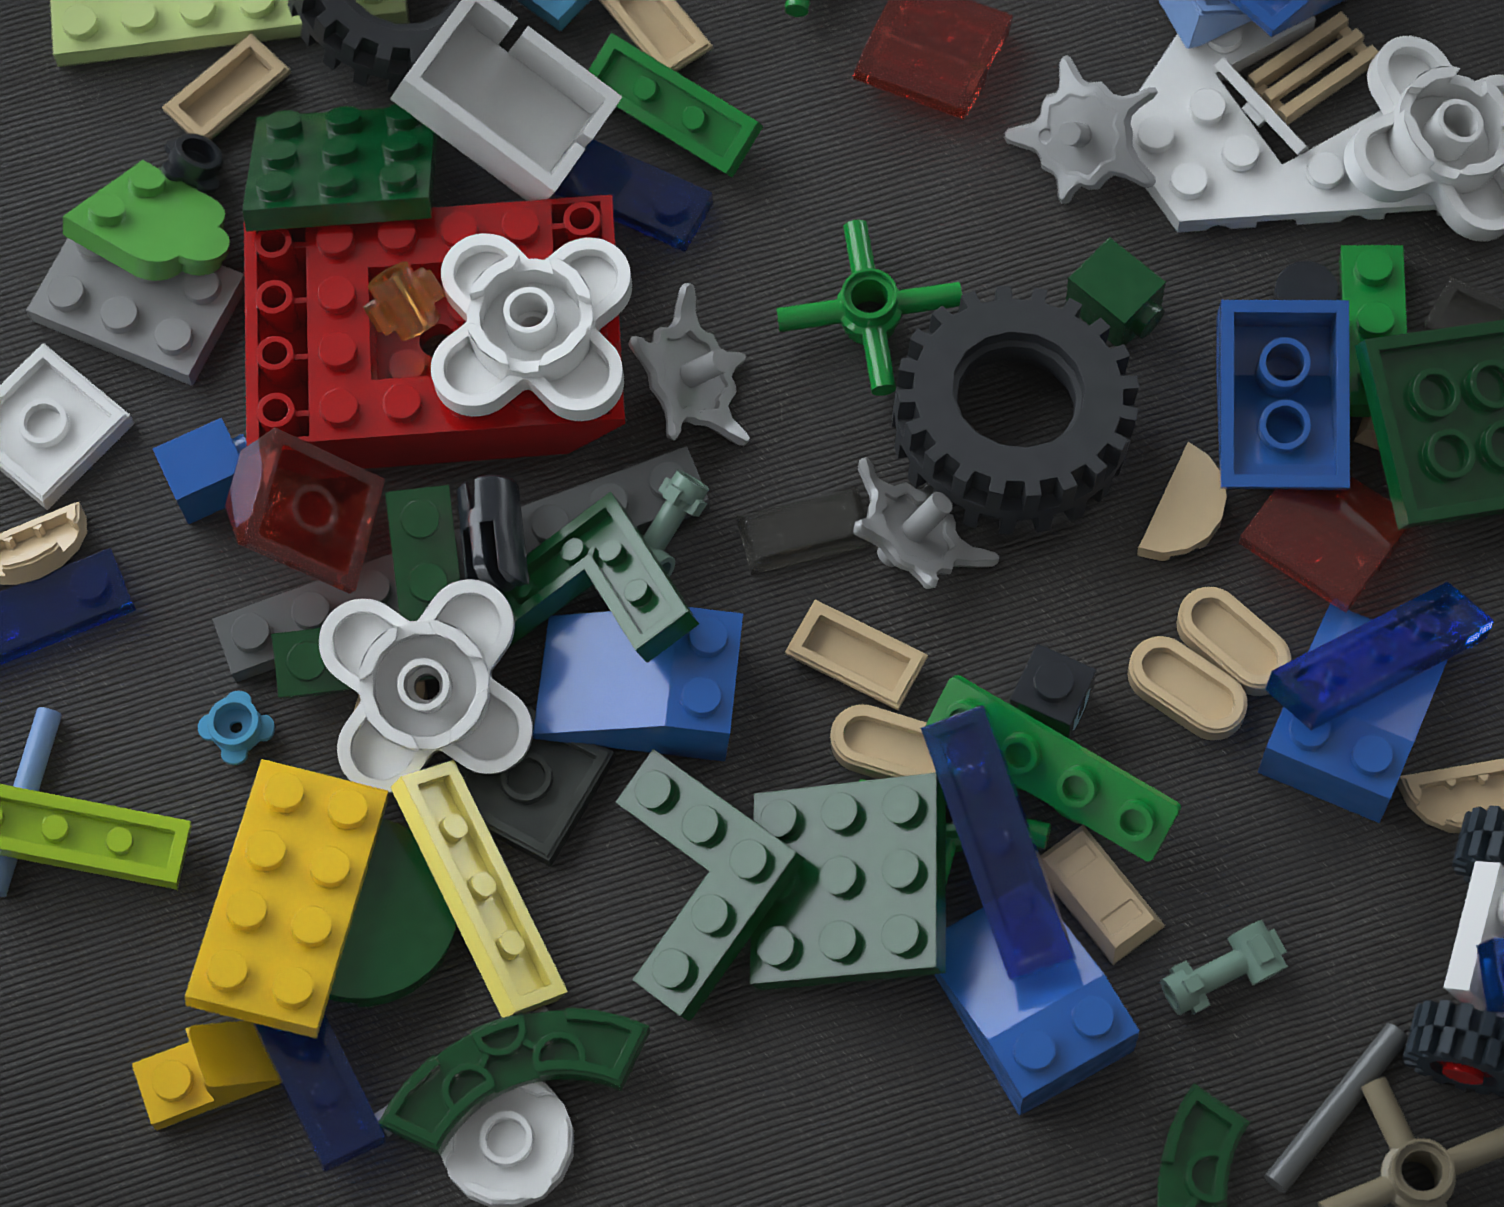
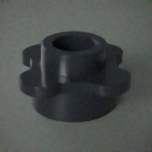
(193, 161)

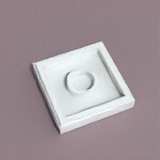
(54, 425)

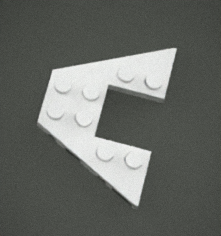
(1216, 164)

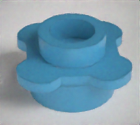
(230, 710)

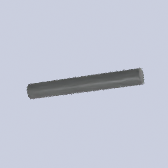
(1335, 1108)

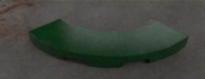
(507, 1056)
(1199, 1152)

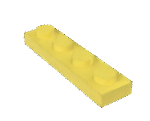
(478, 889)

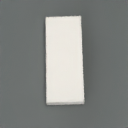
(1258, 109)

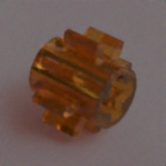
(404, 301)

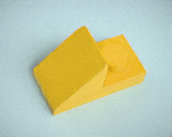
(207, 1072)

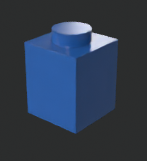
(201, 468)

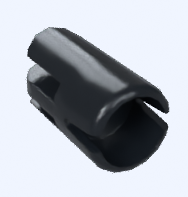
(493, 532)

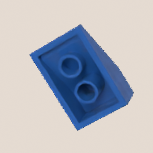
(1283, 394)
(608, 695)
(1359, 753)
(1038, 1029)

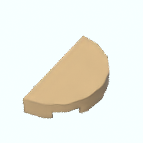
(1188, 509)
(41, 545)
(1448, 793)

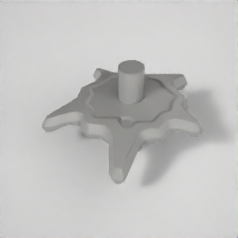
(1085, 134)
(691, 372)
(915, 530)

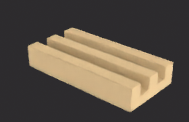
(1347, 42)

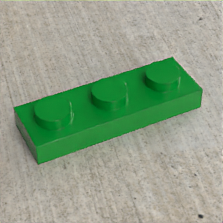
(676, 106)
(1375, 286)

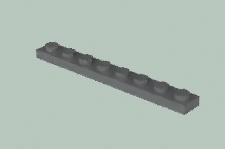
(248, 631)

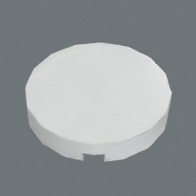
(512, 1148)

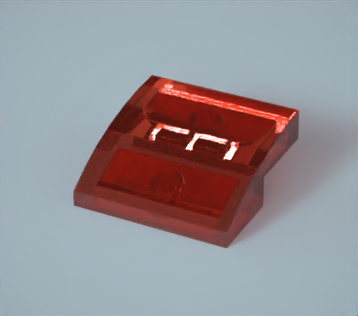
(934, 51)
(1326, 538)

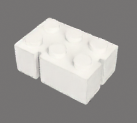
(503, 107)

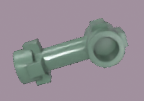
(683, 496)
(1253, 953)

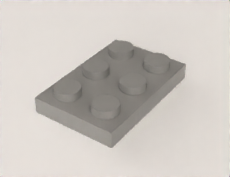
(152, 323)

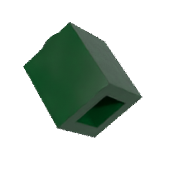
(1119, 291)

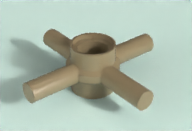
(1405, 1148)

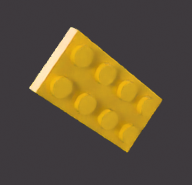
(287, 899)

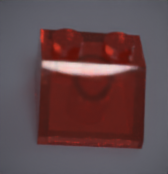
(304, 508)

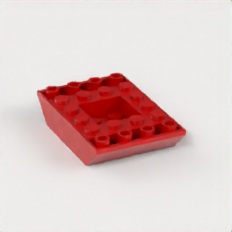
(370, 396)

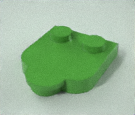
(151, 226)

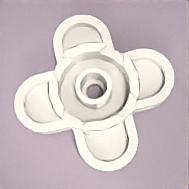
(1434, 138)
(501, 352)
(386, 655)

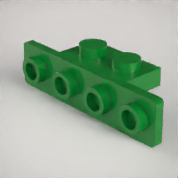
(1068, 775)

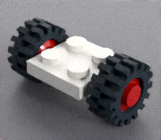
(1466, 1041)

